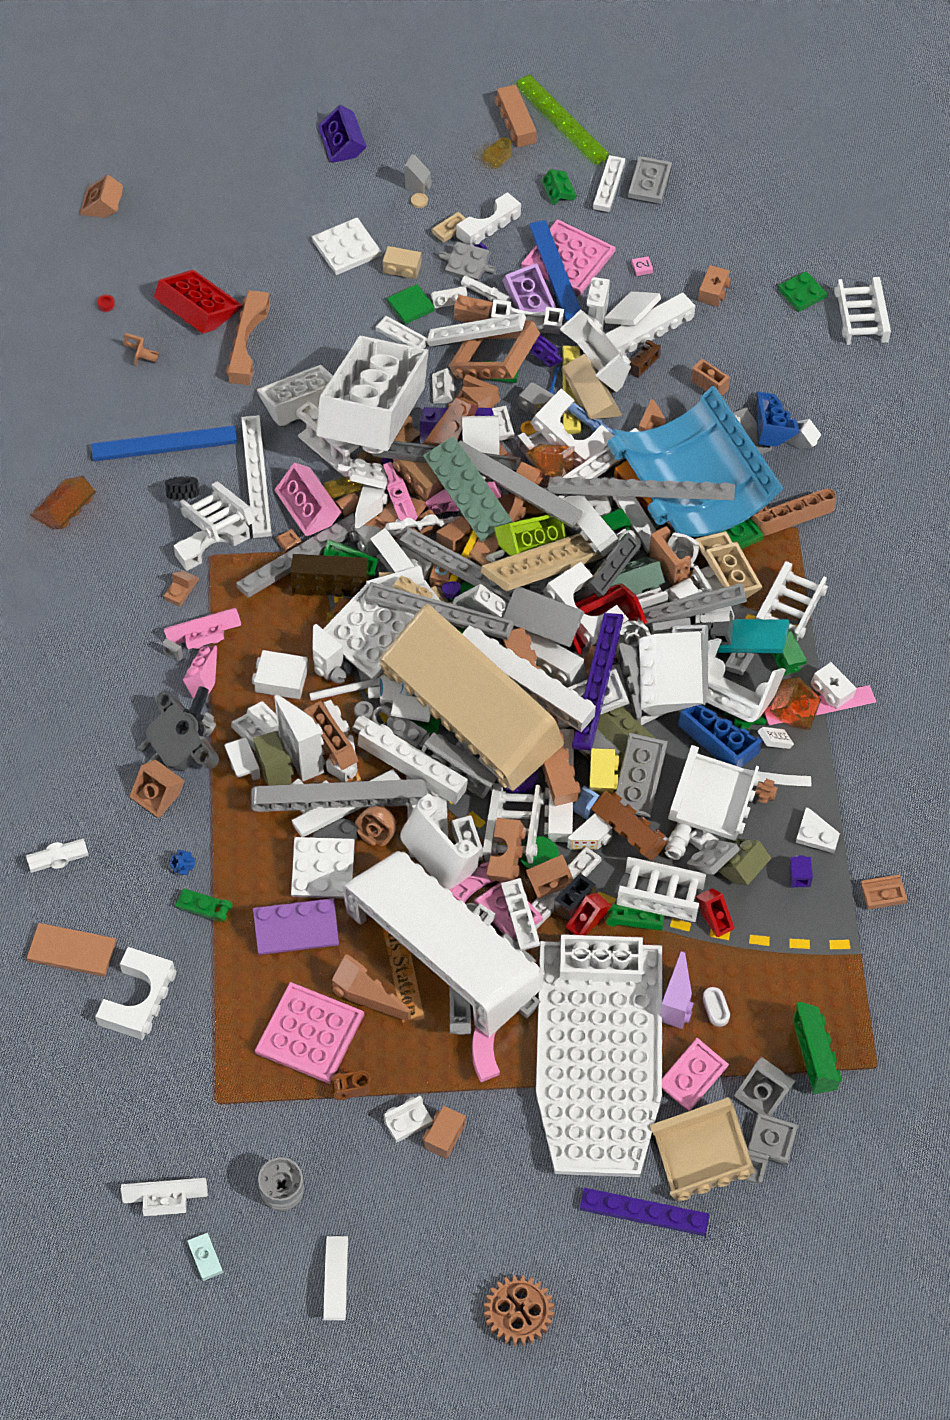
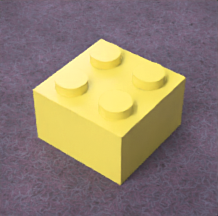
(602, 767)

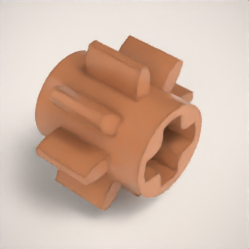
(766, 791)

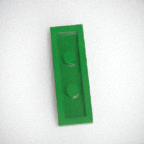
(337, 549)

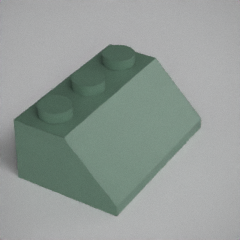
(641, 575)

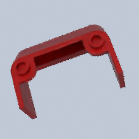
(615, 595)

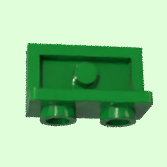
(558, 186)

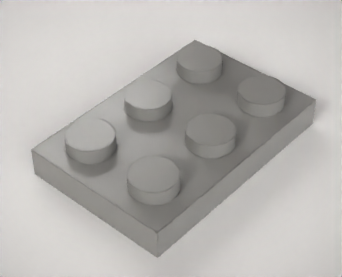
(650, 179)

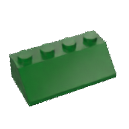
(816, 1048)

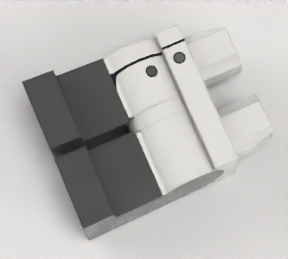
(719, 624)

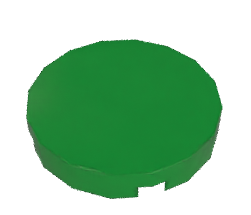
(545, 851)

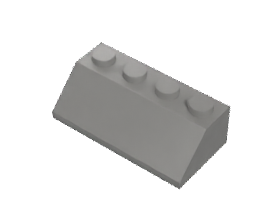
(479, 777)

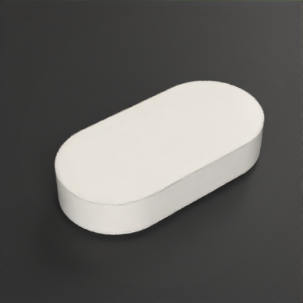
(716, 1006)

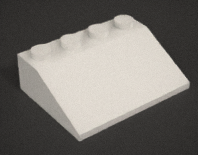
(291, 393)
(670, 672)
(301, 738)

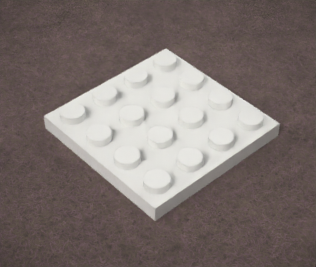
(366, 631)

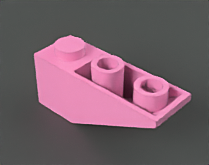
(202, 670)

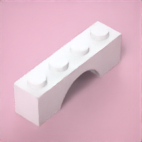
(473, 230)
(190, 550)

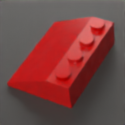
(196, 300)

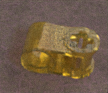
(498, 152)

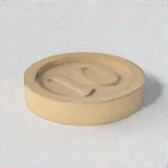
(419, 200)

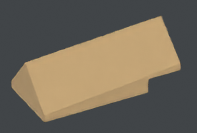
(589, 390)
(728, 562)

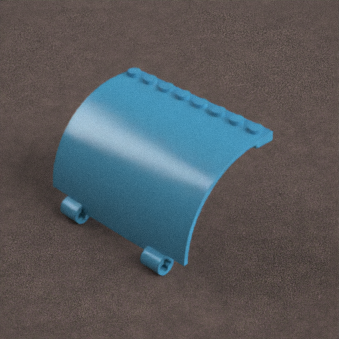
(700, 448)

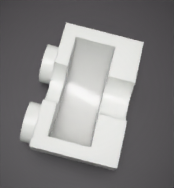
(683, 590)

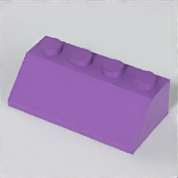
(296, 926)

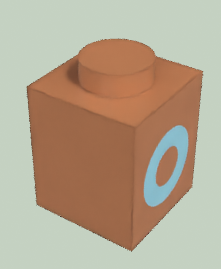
(439, 576)

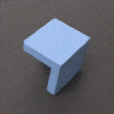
(585, 802)

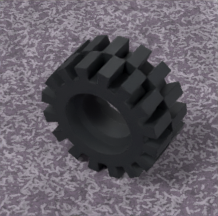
(182, 488)

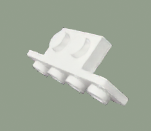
(164, 1196)

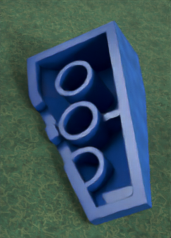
(773, 422)

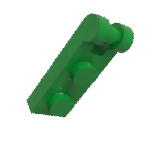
(203, 905)
(634, 917)

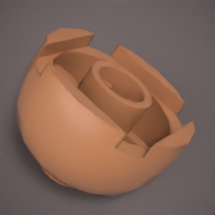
(376, 825)

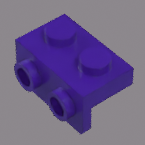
(545, 351)

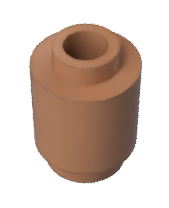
(347, 504)

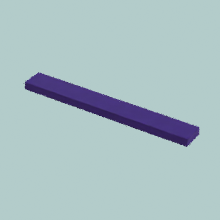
(599, 676)

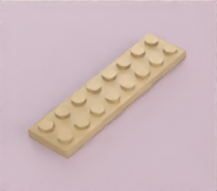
(540, 562)

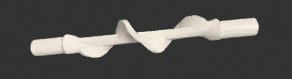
(427, 520)

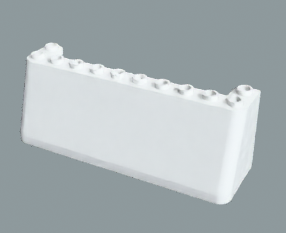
(445, 938)

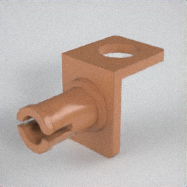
(141, 351)

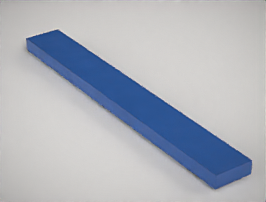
(555, 268)
(164, 443)

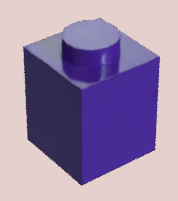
(800, 871)

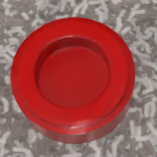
(105, 303)

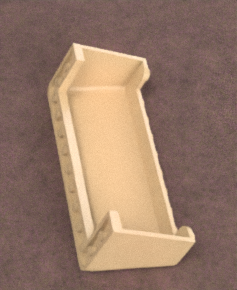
(472, 697)

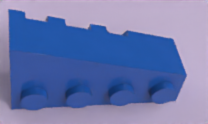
(719, 736)

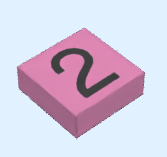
(642, 266)

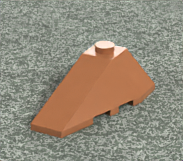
(359, 988)

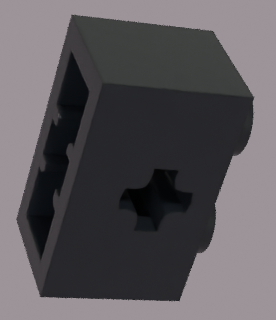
(572, 896)

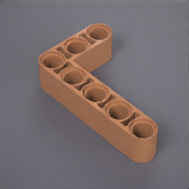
(795, 511)

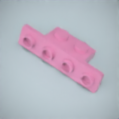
(204, 629)

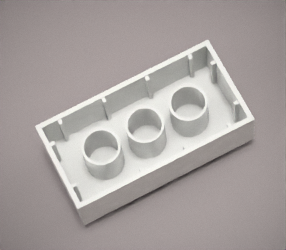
(372, 394)

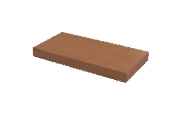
(71, 949)

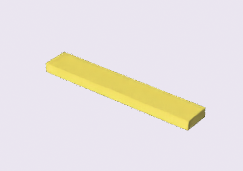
(571, 424)

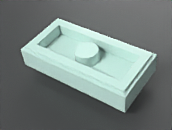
(205, 1256)

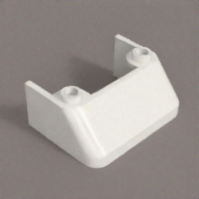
(599, 349)
(734, 697)

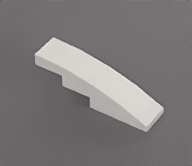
(520, 914)
(336, 1278)

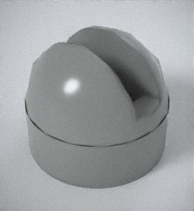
(338, 675)

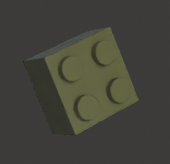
(273, 759)

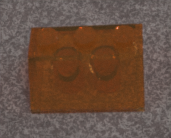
(553, 459)
(64, 502)

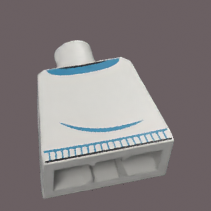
(387, 691)

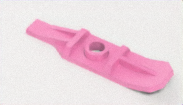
(402, 502)

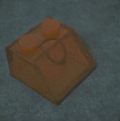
(795, 703)

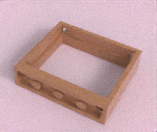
(495, 370)

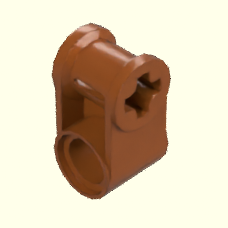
(349, 1085)

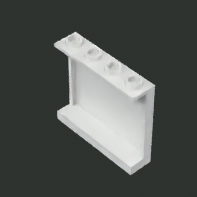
(713, 795)

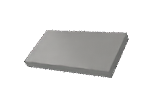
(543, 616)
(641, 772)

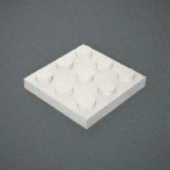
(346, 246)
(321, 867)

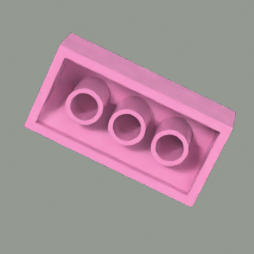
(307, 499)

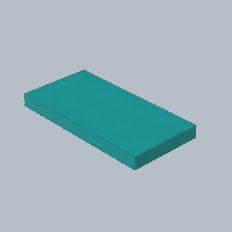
(757, 636)

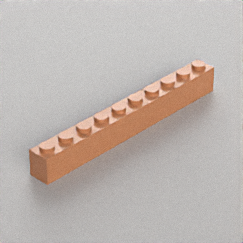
(556, 768)

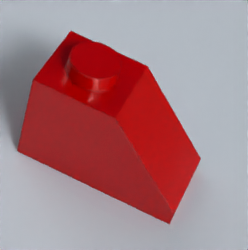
(715, 911)
(588, 914)

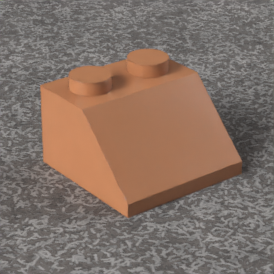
(102, 198)
(156, 787)

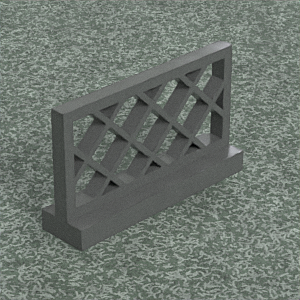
(609, 568)

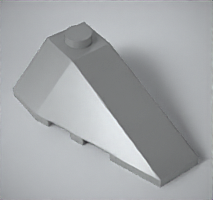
(630, 666)

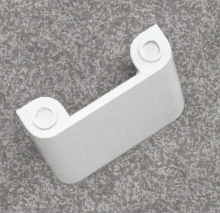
(434, 850)

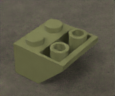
(745, 863)

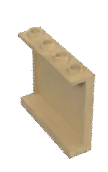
(703, 1149)

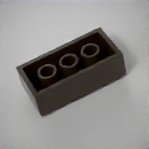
(328, 575)

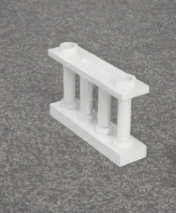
(877, 303)
(331, 453)
(224, 499)
(779, 589)
(496, 811)
(658, 903)

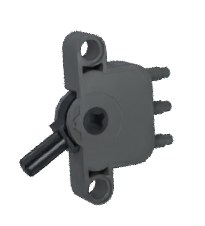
(180, 733)

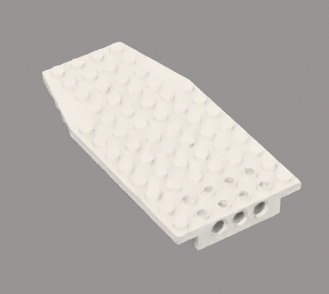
(599, 1052)

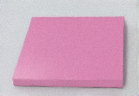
(580, 254)
(309, 1032)

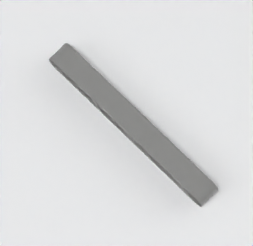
(337, 795)

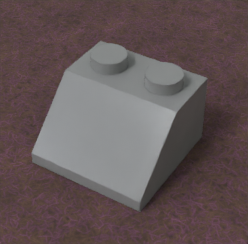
(764, 1087)

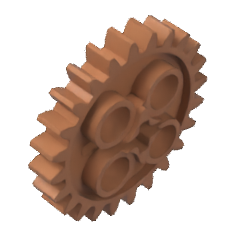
(503, 1321)

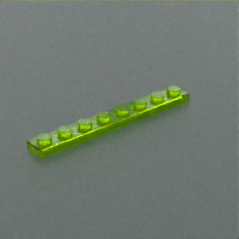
(562, 119)

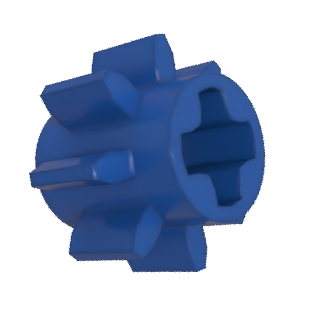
(182, 862)

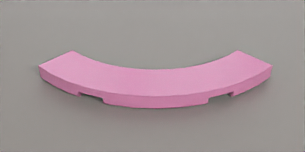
(472, 883)
(484, 1056)

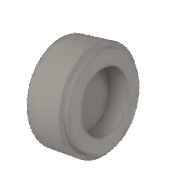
(363, 708)

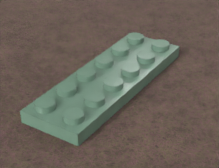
(467, 488)

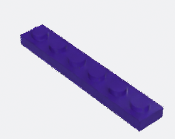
(644, 1211)

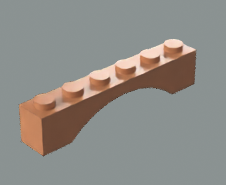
(255, 310)
(518, 509)

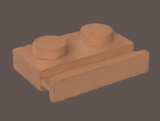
(883, 892)

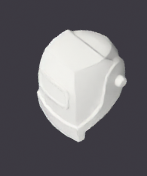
(684, 546)

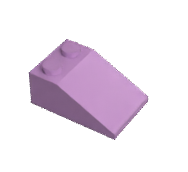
(528, 289)
(677, 1003)

